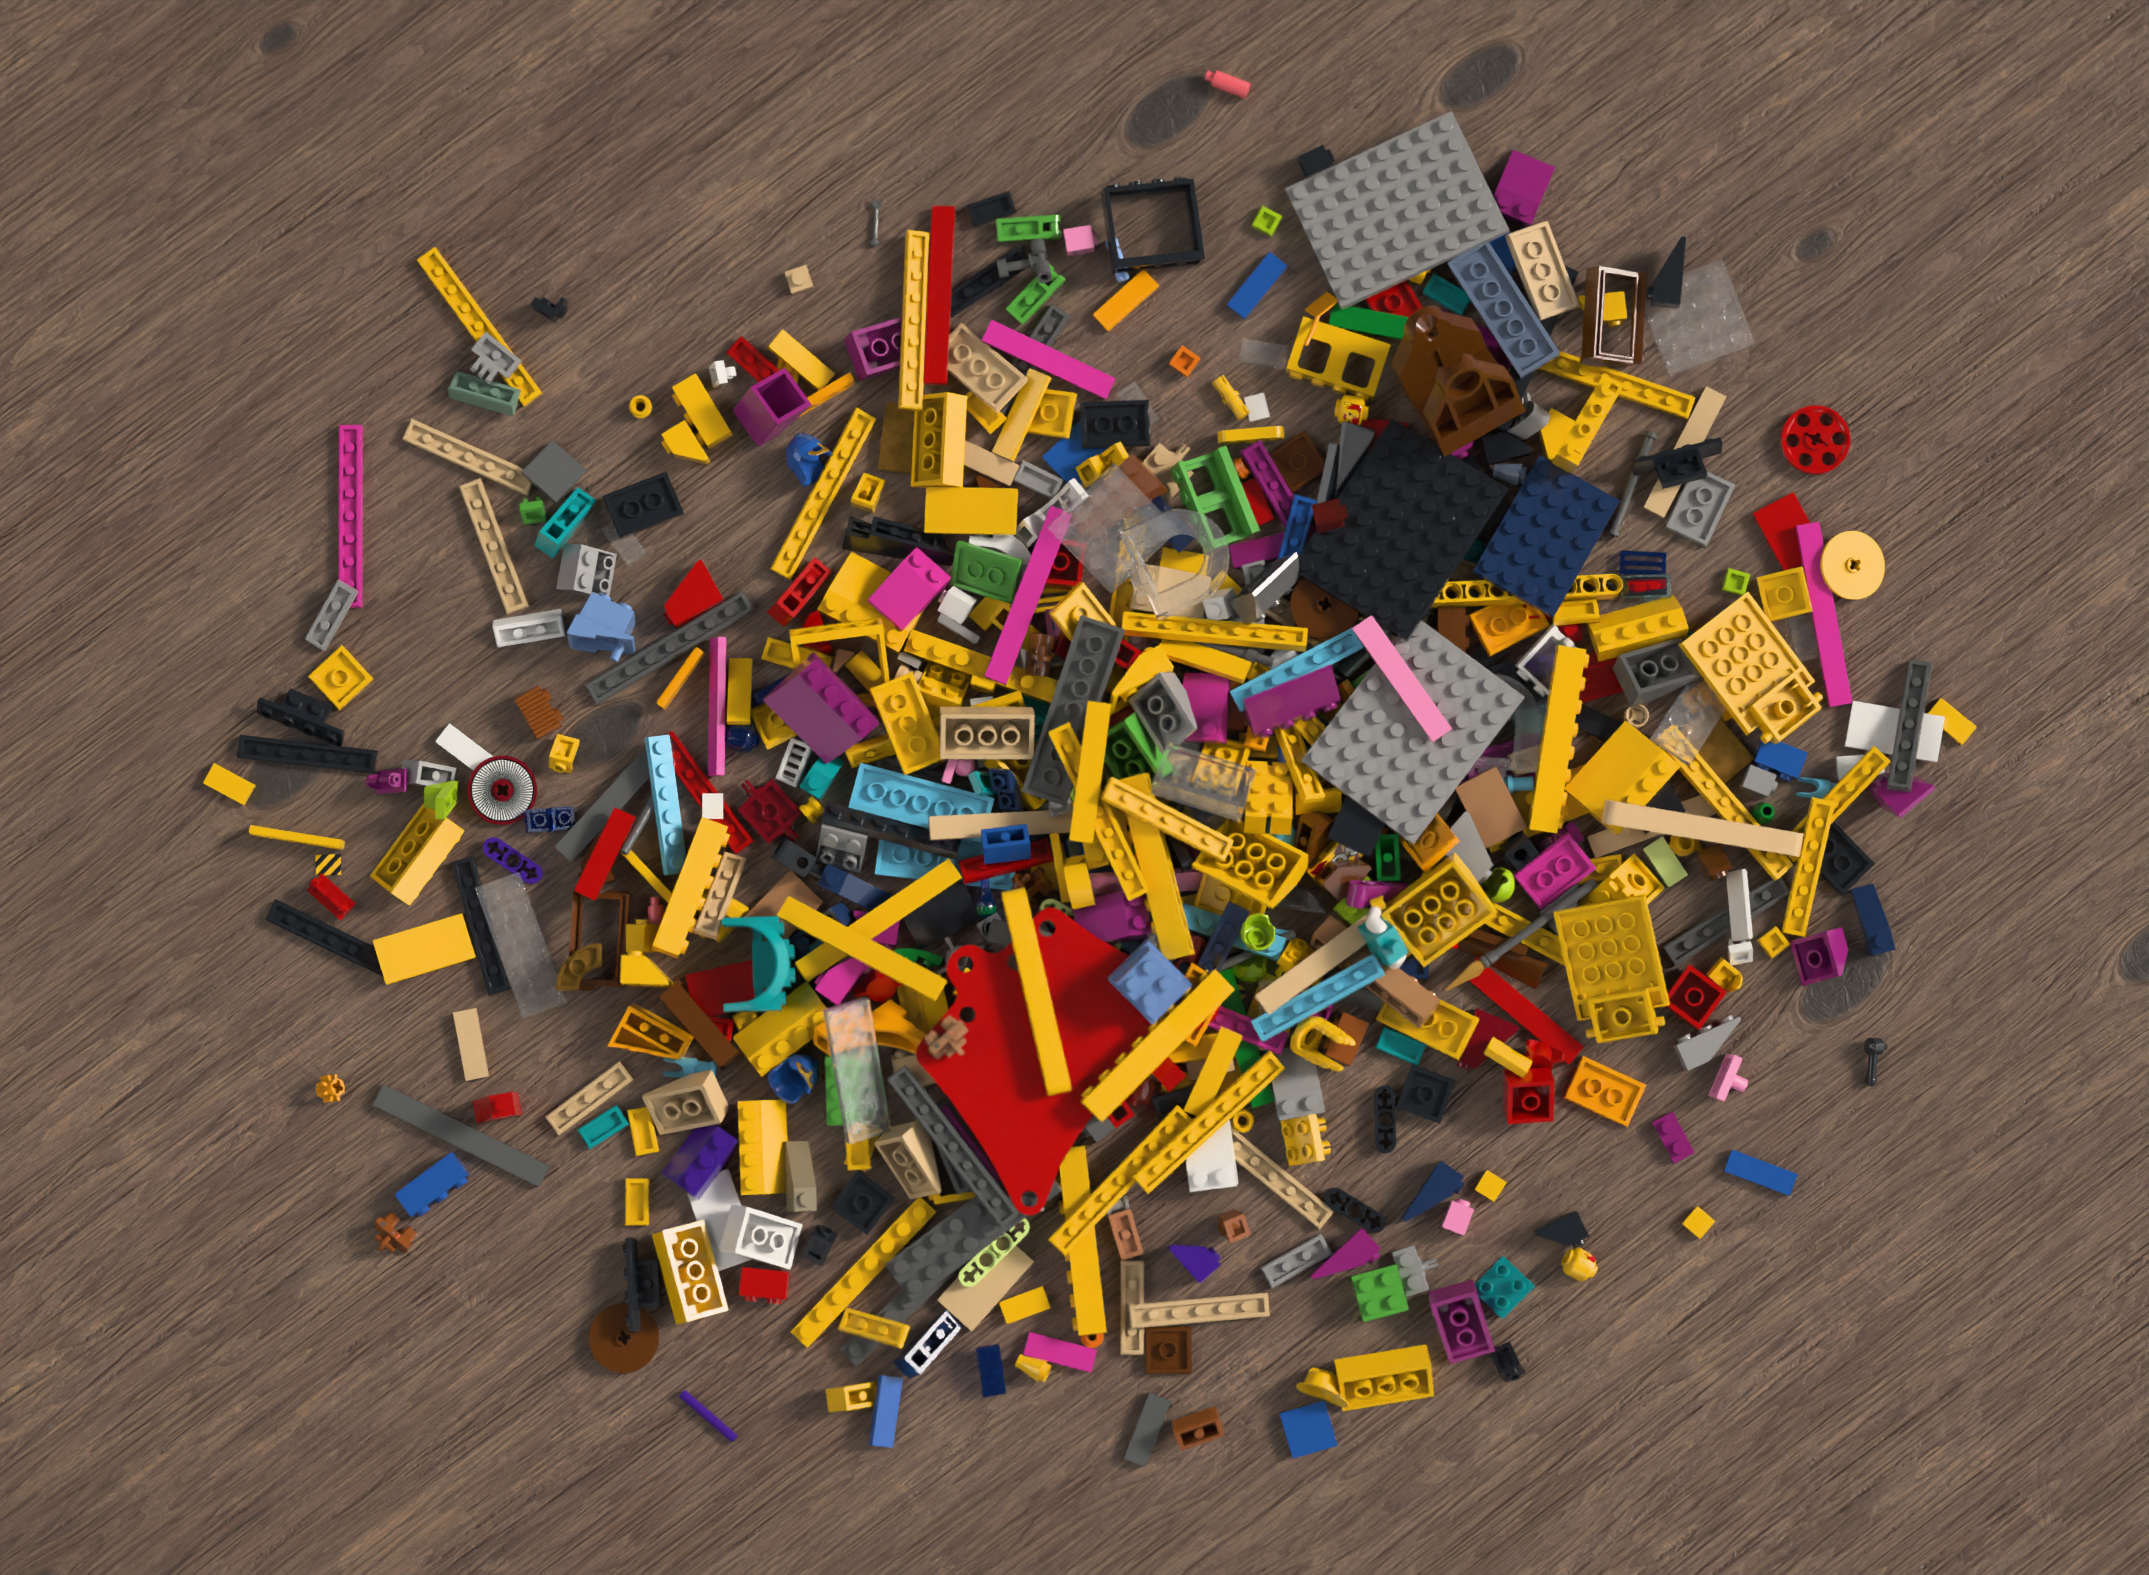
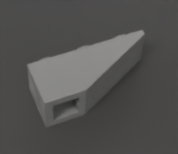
(1702, 1047)

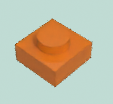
(1184, 361)

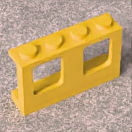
(1342, 344)

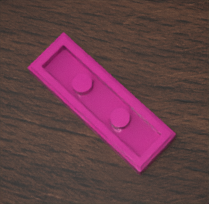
(1060, 1352)

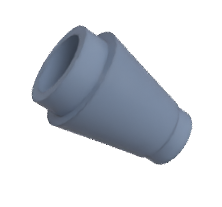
(1511, 473)

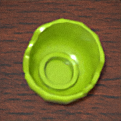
(1500, 885)
(1257, 932)

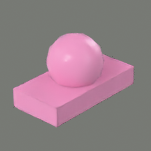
(960, 766)

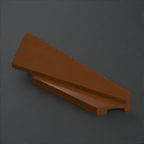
(1511, 963)

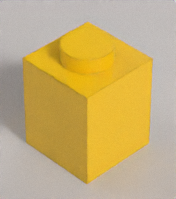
(641, 935)

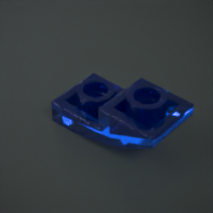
(549, 819)
(990, 1370)

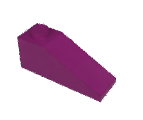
(1353, 1253)

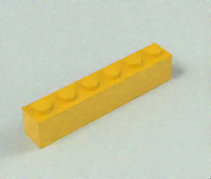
(690, 887)

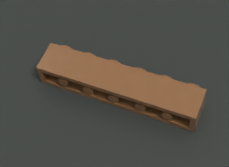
(1395, 988)

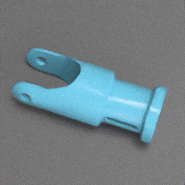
(1823, 787)
(690, 1066)

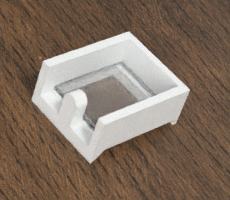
(1538, 661)

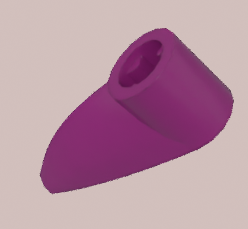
(1362, 891)

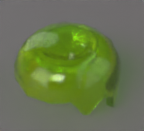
(1251, 969)

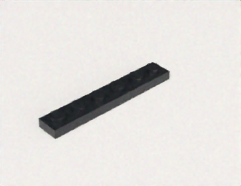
(888, 830)

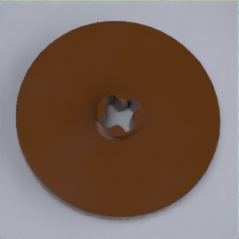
(1310, 615)
(611, 1352)

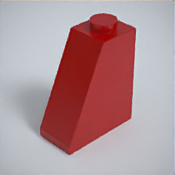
(692, 597)
(497, 1107)

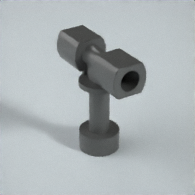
(1035, 262)

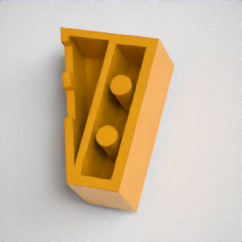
(650, 1034)

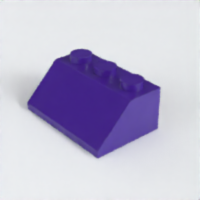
(700, 1159)
(1196, 1259)

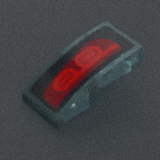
(1646, 586)

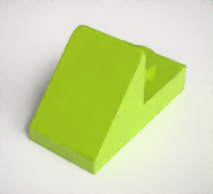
(441, 798)

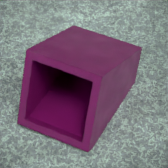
(771, 407)

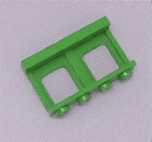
(1227, 492)

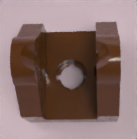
(1453, 379)

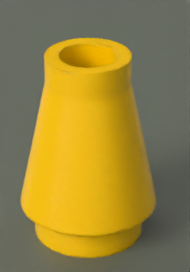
(1033, 1367)

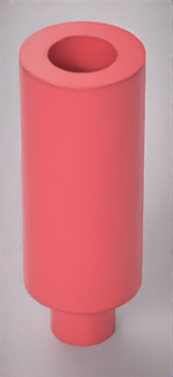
(1228, 83)
(655, 911)

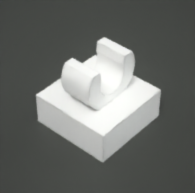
(720, 374)
(1740, 952)

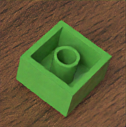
(1379, 1292)

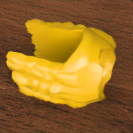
(1308, 1046)

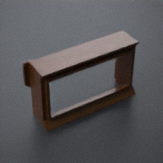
(1593, 317)
(576, 929)
(699, 1025)

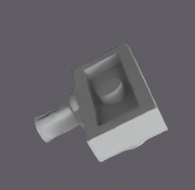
(1412, 1270)

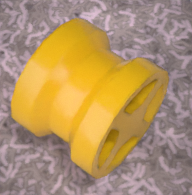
(812, 810)

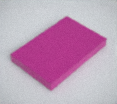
(1554, 871)

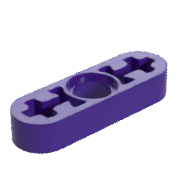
(502, 845)

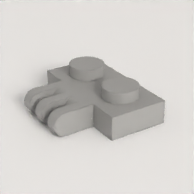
(493, 359)

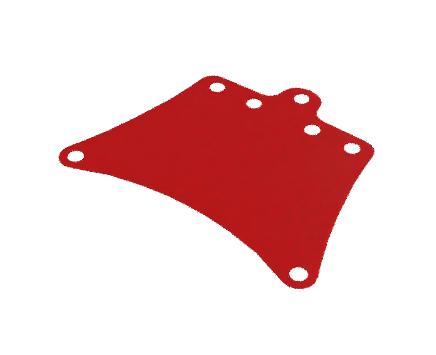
(999, 1075)

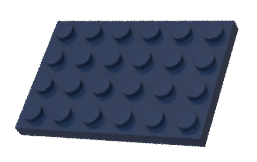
(1546, 536)

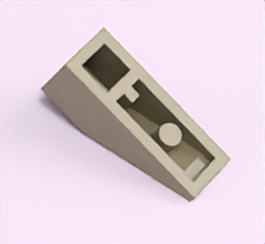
(799, 1177)

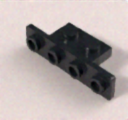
(1679, 464)
(303, 714)
(642, 1283)

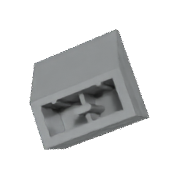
(586, 570)
(841, 848)

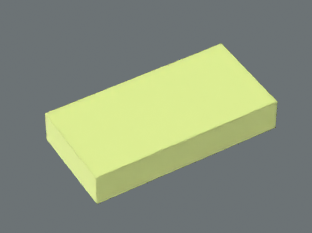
(1665, 862)

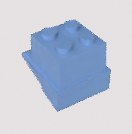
(603, 627)
(1149, 981)

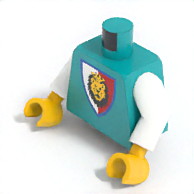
(1383, 937)

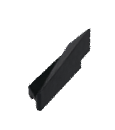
(1344, 460)
(894, 540)

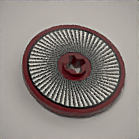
(503, 771)

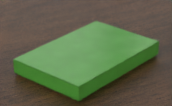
(985, 572)

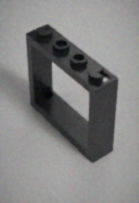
(1156, 187)

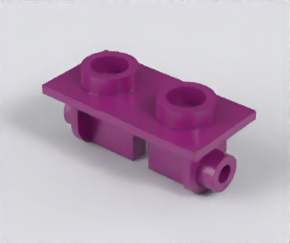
(388, 781)

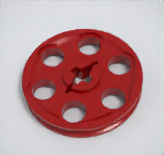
(1825, 436)

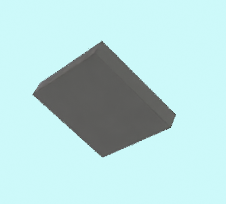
(554, 472)

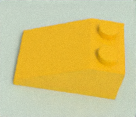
(1140, 673)

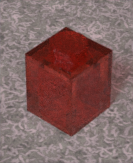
(1329, 515)

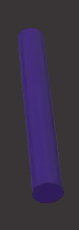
(708, 1416)

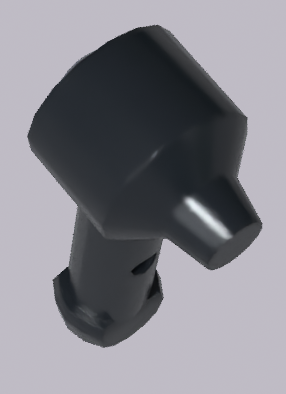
(1873, 1048)

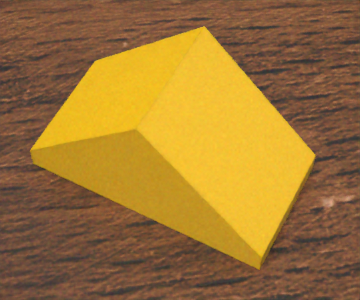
(867, 493)

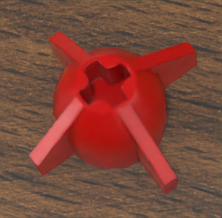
(812, 620)
(876, 987)
(1542, 1054)

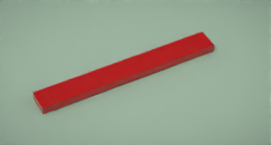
(939, 295)

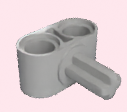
(1529, 421)

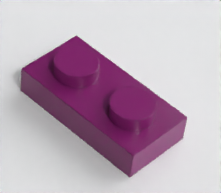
(1673, 1137)

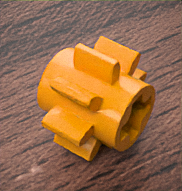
(330, 1088)

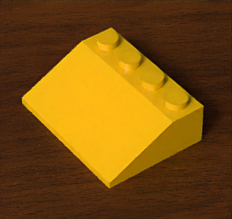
(849, 595)
(1623, 770)
(1255, 864)
(1439, 909)

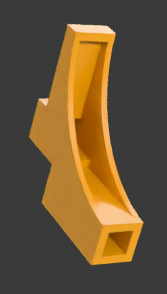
(889, 1027)

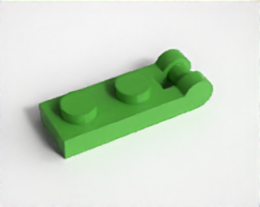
(1028, 228)
(1033, 297)

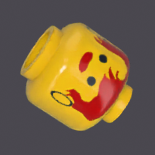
(1351, 410)
(1579, 1264)

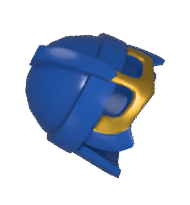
(803, 457)
(794, 1077)

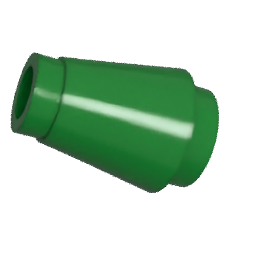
(1758, 815)

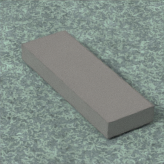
(331, 615)
(1296, 1260)

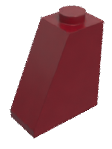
(1487, 1028)

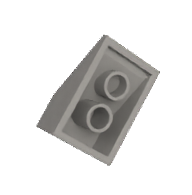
(1164, 710)
(1296, 1087)

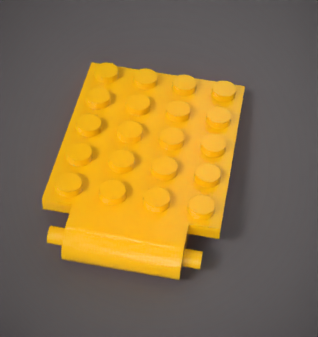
(1753, 671)
(1613, 967)

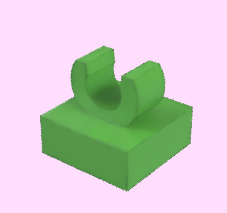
(533, 511)

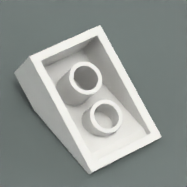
(1213, 1162)
(760, 1236)

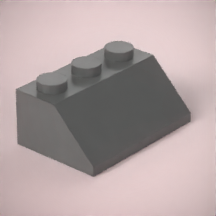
(1266, 589)

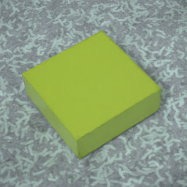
(1266, 221)
(1735, 582)

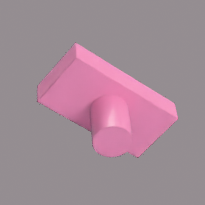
(1727, 1078)

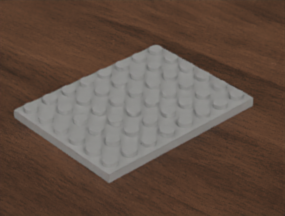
(1397, 210)
(1382, 753)

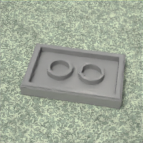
(1700, 508)

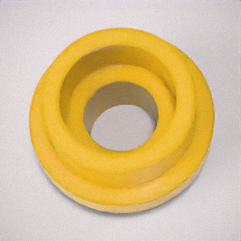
(637, 400)
(1249, 1124)

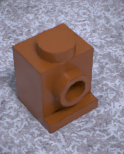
(1233, 1225)

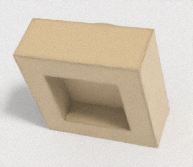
(799, 279)

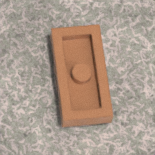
(1125, 1234)

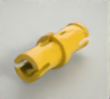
(1230, 397)

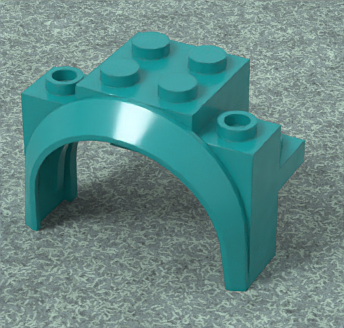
(770, 964)

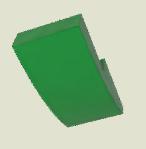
(929, 959)

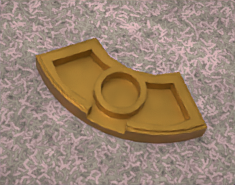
(577, 966)

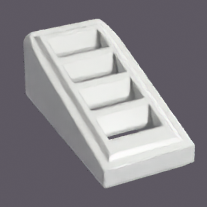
(787, 757)

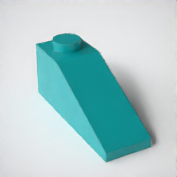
(564, 523)

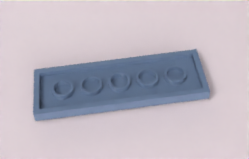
(1504, 309)

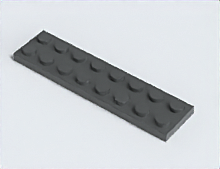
(1081, 680)
(952, 1244)

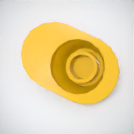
(1322, 1385)

